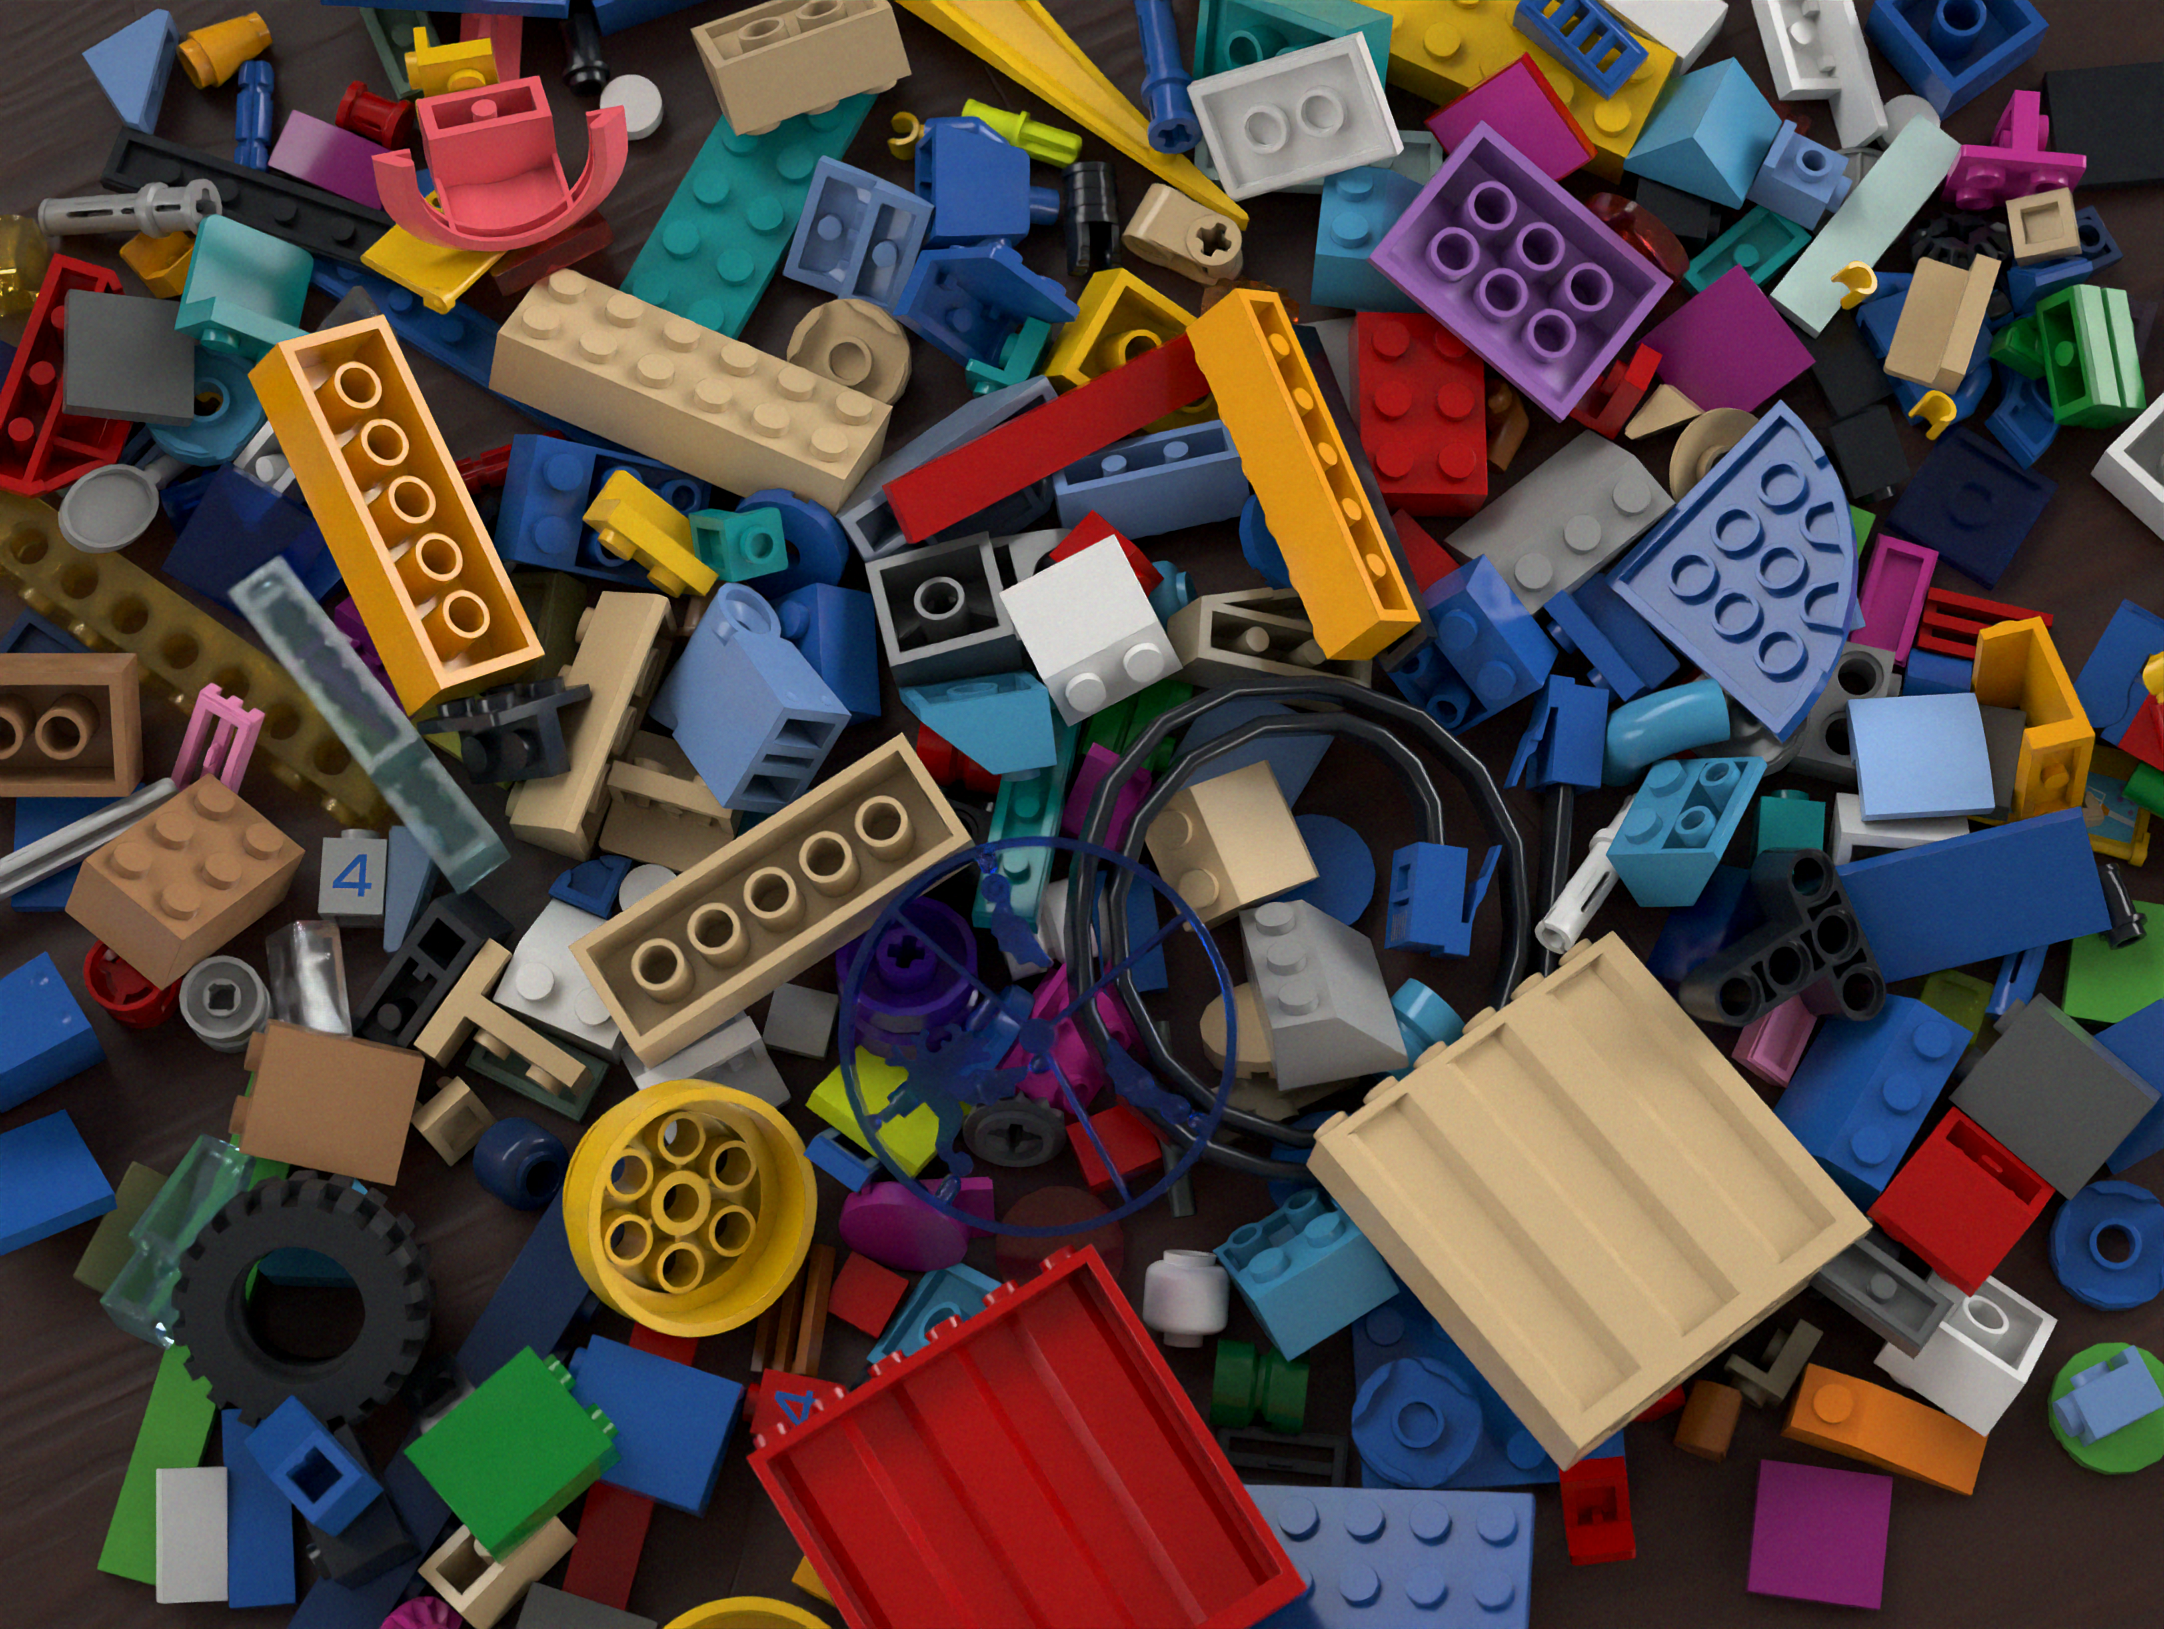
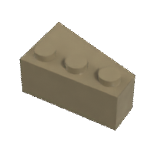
(1254, 637)

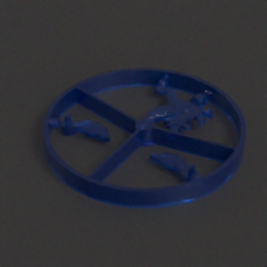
(935, 1076)

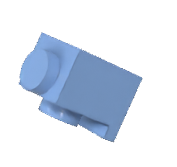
(1800, 178)
(2107, 1398)

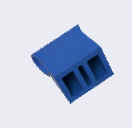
(41, 1033)

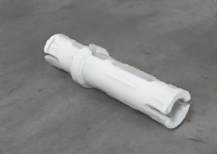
(1583, 892)

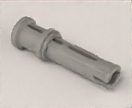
(71, 217)

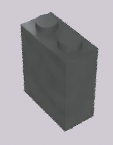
(2052, 1094)

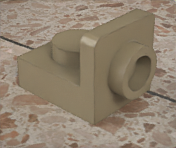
(1785, 1359)

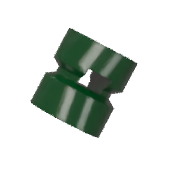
(1258, 1387)

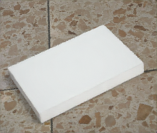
(1295, 117)

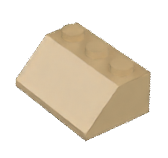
(799, 58)

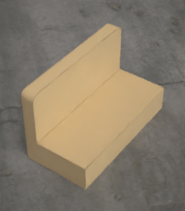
(1941, 322)

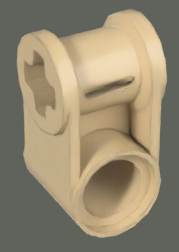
(1177, 231)

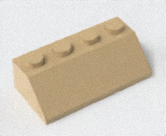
(622, 661)

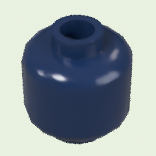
(520, 1163)

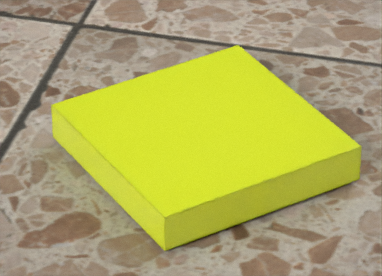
(909, 1138)

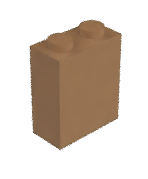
(327, 1101)

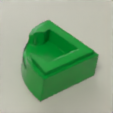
(2020, 347)

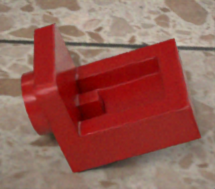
(1597, 1511)

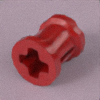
(375, 116)

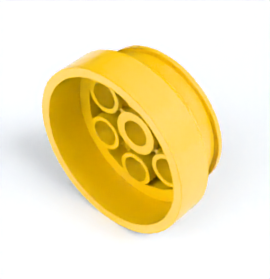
(762, 1189)

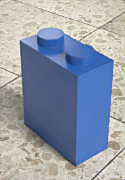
(669, 1421)

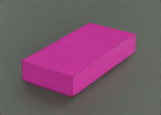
(1893, 596)

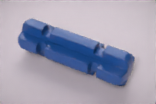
(254, 115)

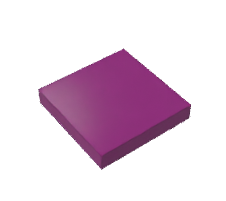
(1819, 1535)

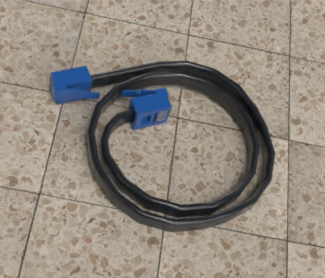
(1426, 878)

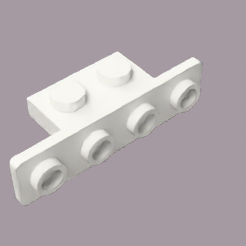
(1820, 55)

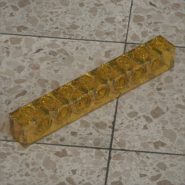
(172, 626)

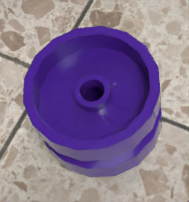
(911, 984)

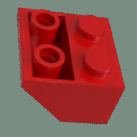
(1961, 1201)

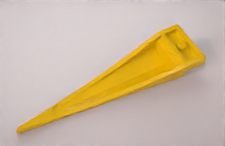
(1040, 56)

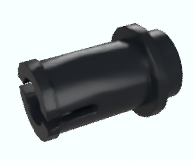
(584, 69)
(2125, 921)

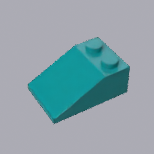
(1255, 30)

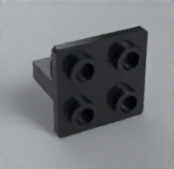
(510, 730)

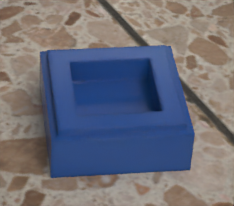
(1935, 674)

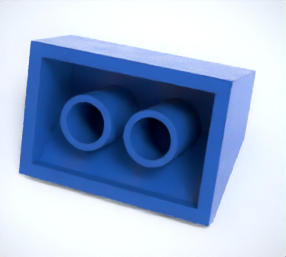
(1869, 1091)

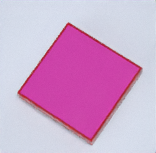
(1524, 111)

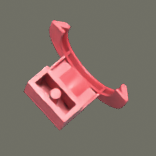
(498, 169)

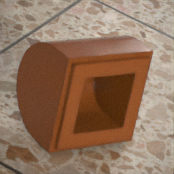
(1708, 1420)

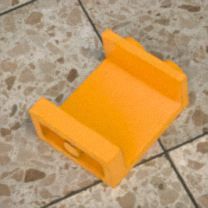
(2022, 669)

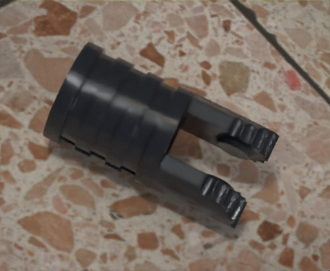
(1091, 213)

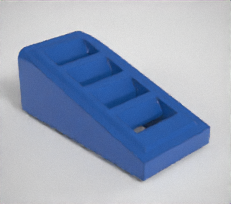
(1565, 49)

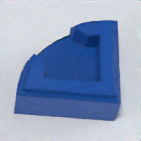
(593, 884)

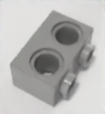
(1830, 712)

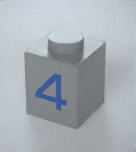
(354, 879)

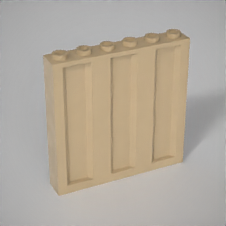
(1585, 1196)

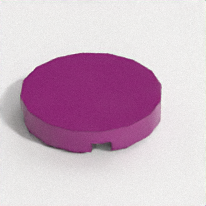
(901, 1230)

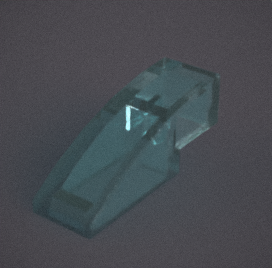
(191, 1196)

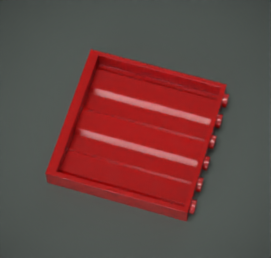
(1026, 1478)

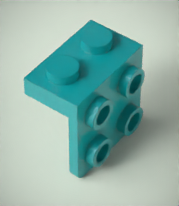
(243, 289)

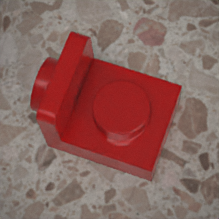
(1613, 398)

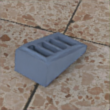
(408, 887)

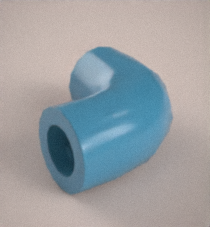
(1662, 726)

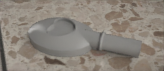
(115, 504)

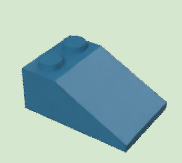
(1353, 220)

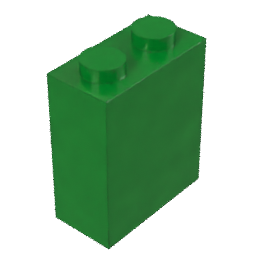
(516, 1452)

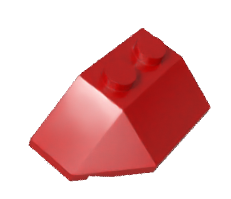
(37, 441)

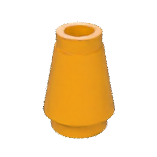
(219, 50)

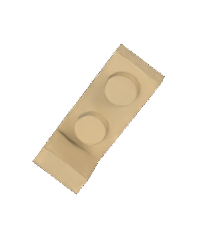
(498, 1032)

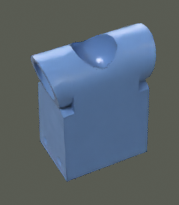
(748, 706)

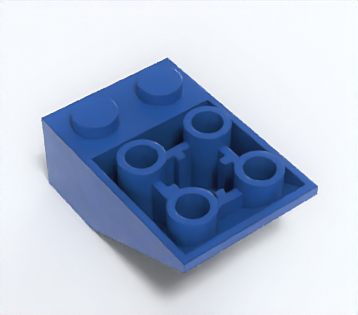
(551, 489)

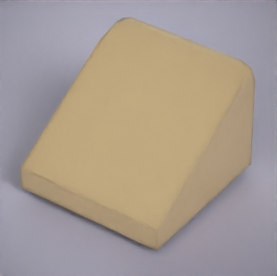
(1662, 412)

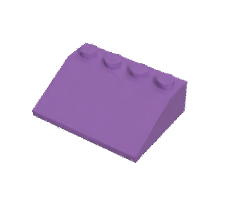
(1519, 270)

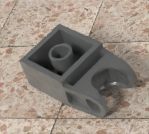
(945, 606)

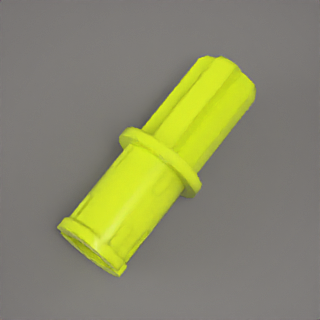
(1037, 139)

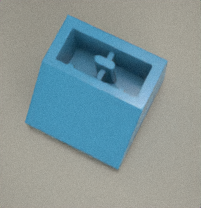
(1682, 826)
(1305, 1271)

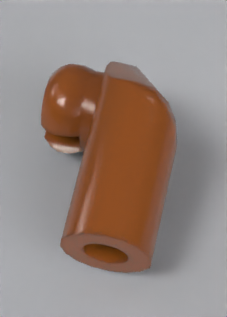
(1506, 422)

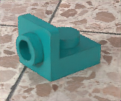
(1019, 358)
(739, 543)

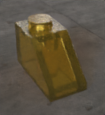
(21, 263)

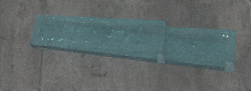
(370, 724)

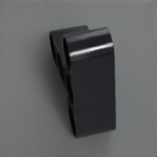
(1798, 958)

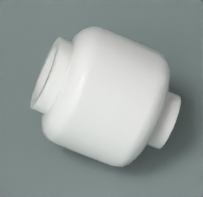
(1186, 1297)

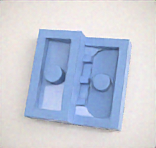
(1920, 756)

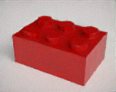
(1419, 413)

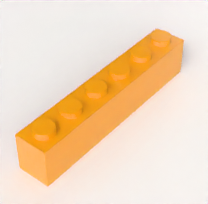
(1302, 475)

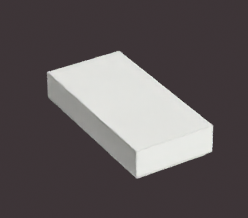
(191, 1534)

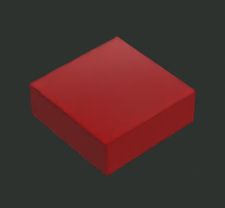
(866, 1295)

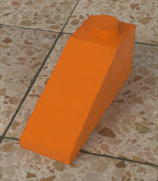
(1882, 1429)

